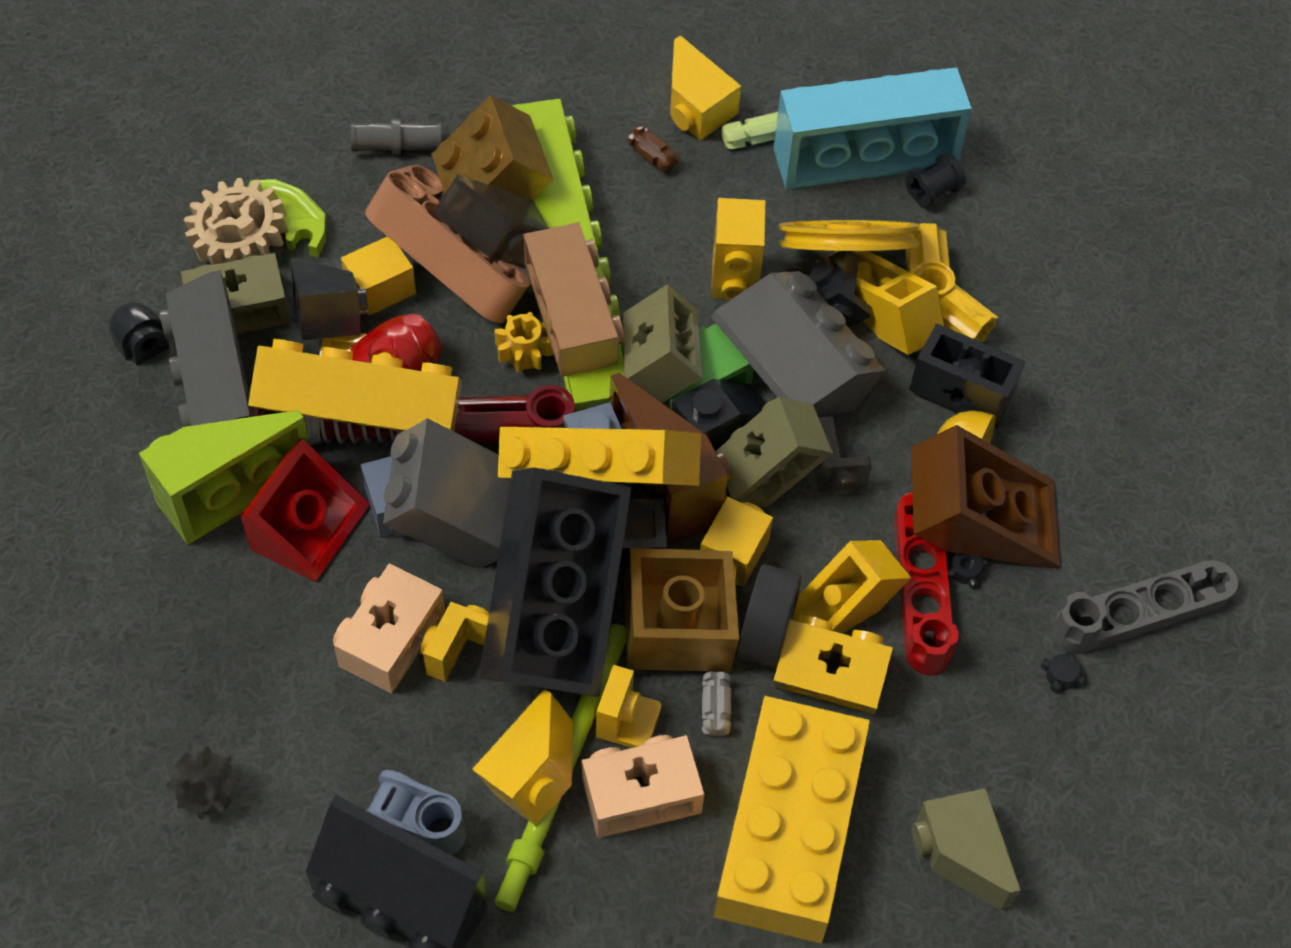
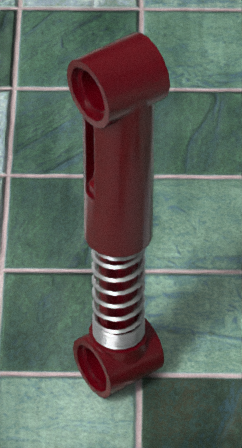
(476, 419)

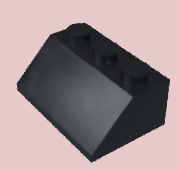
(394, 880)

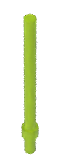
(527, 852)

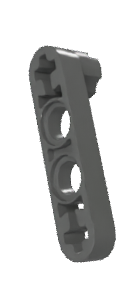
(1080, 609)

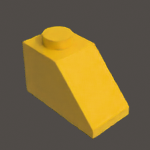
(700, 92)
(852, 585)
(532, 759)

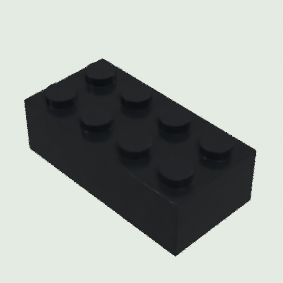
(555, 582)

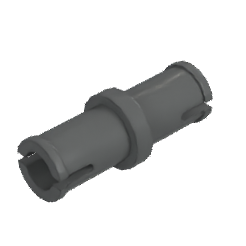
(395, 136)

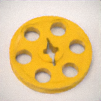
(849, 235)

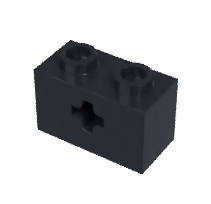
(966, 373)

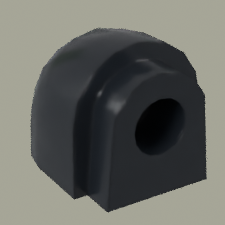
(137, 332)

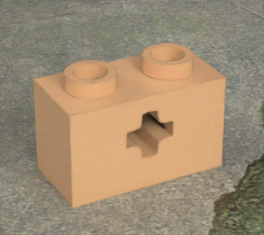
(387, 653)
(620, 802)

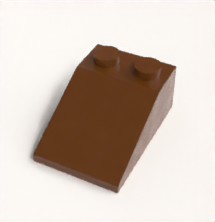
(982, 501)
(686, 507)

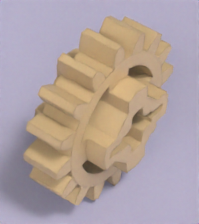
(236, 222)

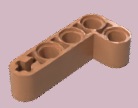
(406, 214)

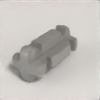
(716, 704)

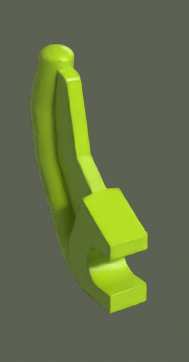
(303, 216)

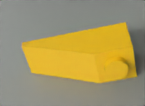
(901, 302)

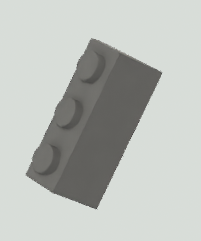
(800, 343)
(207, 352)

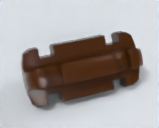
(653, 149)

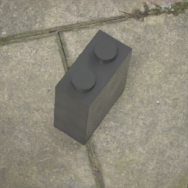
(446, 493)

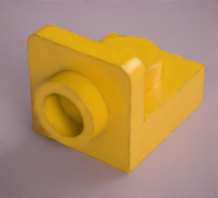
(623, 713)

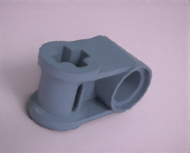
(416, 807)

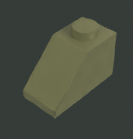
(967, 846)

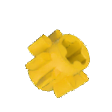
(523, 342)

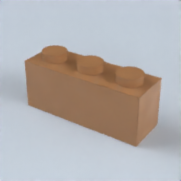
(572, 299)

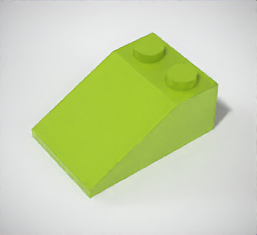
(217, 468)

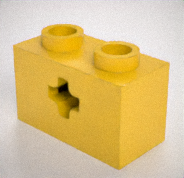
(737, 246)
(850, 687)

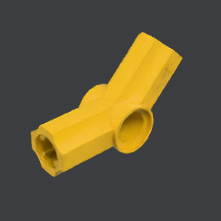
(958, 308)

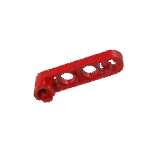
(928, 582)

